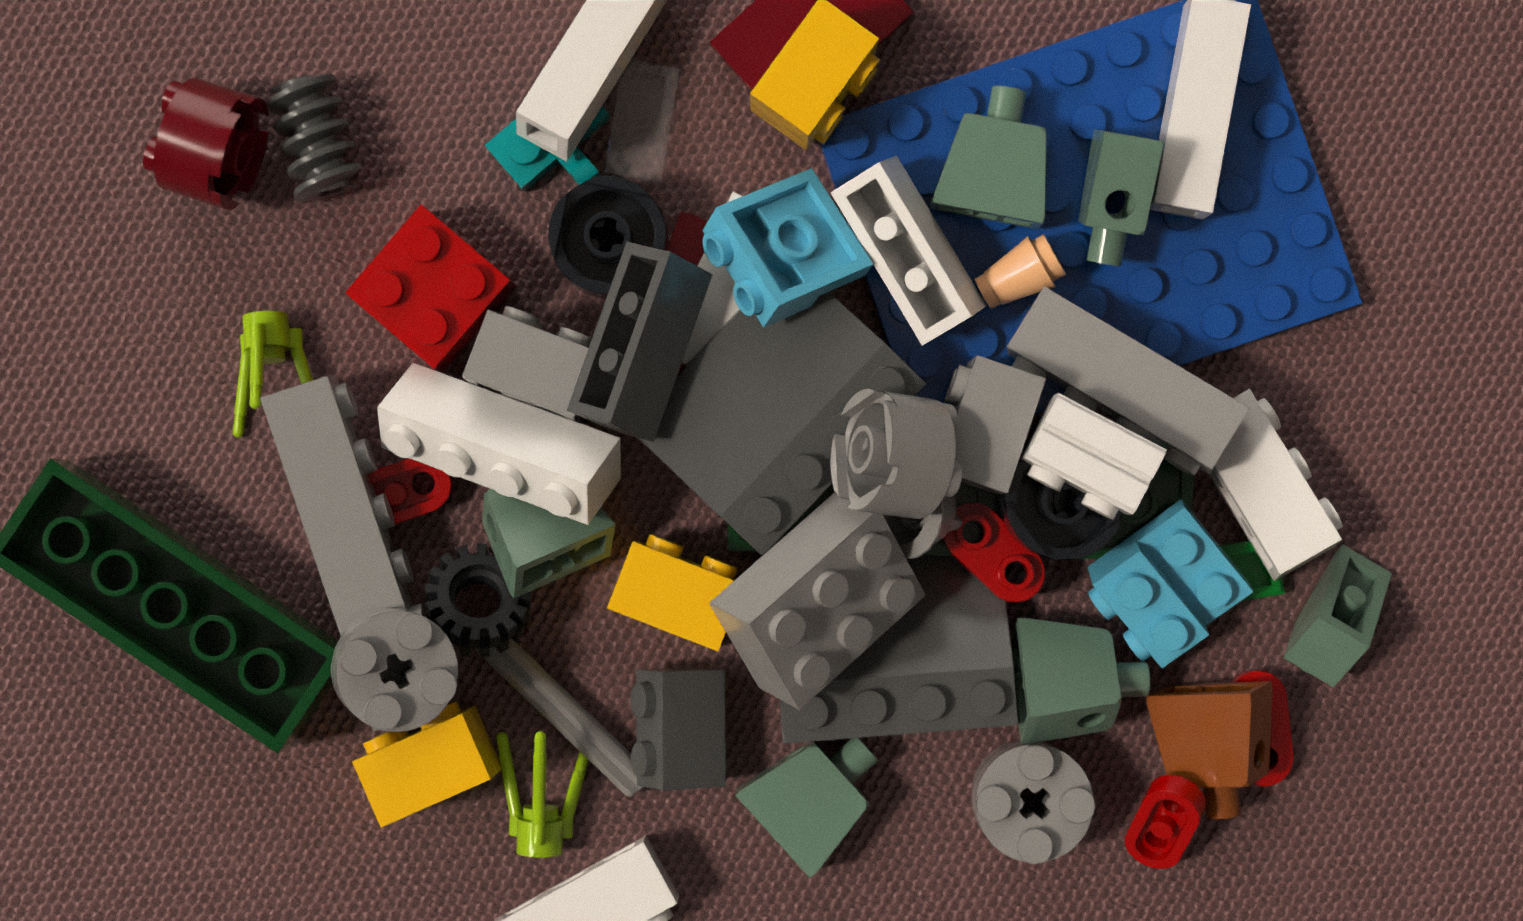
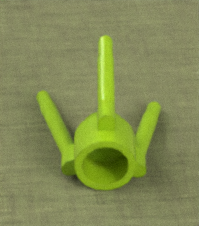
(264, 342)
(539, 827)

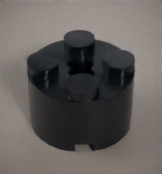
(590, 211)
(1052, 533)

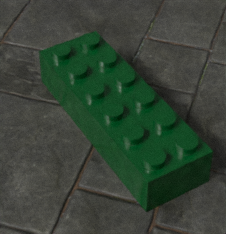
(168, 603)

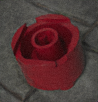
(207, 142)

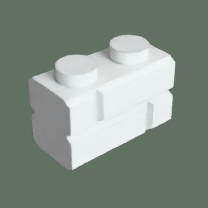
(1092, 457)

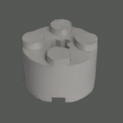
(896, 454)
(426, 682)
(1031, 834)

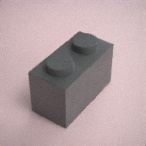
(679, 728)

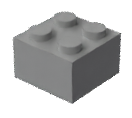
(526, 362)
(993, 420)

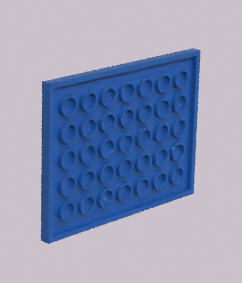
(1184, 285)

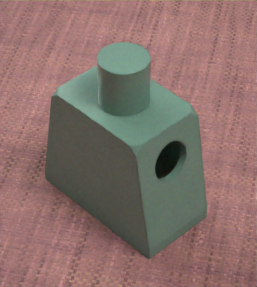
(996, 165)
(1113, 165)
(540, 546)
(1069, 679)
(810, 799)

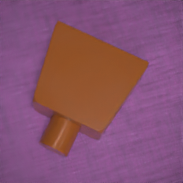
(1214, 737)

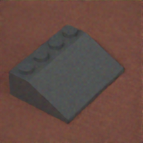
(762, 408)
(929, 672)

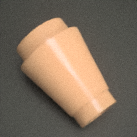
(1021, 272)

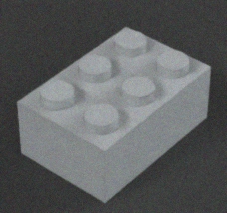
(817, 600)

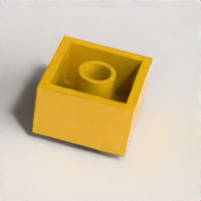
(814, 75)
(672, 591)
(426, 766)

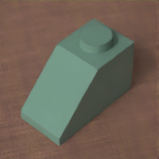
(1339, 617)

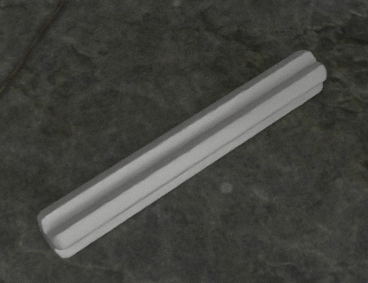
(566, 715)

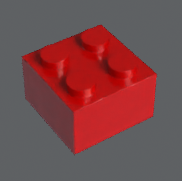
(430, 289)

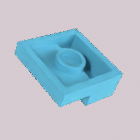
(784, 247)
(1166, 584)

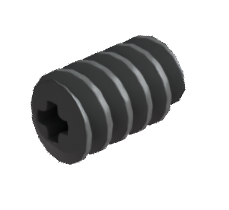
(313, 137)

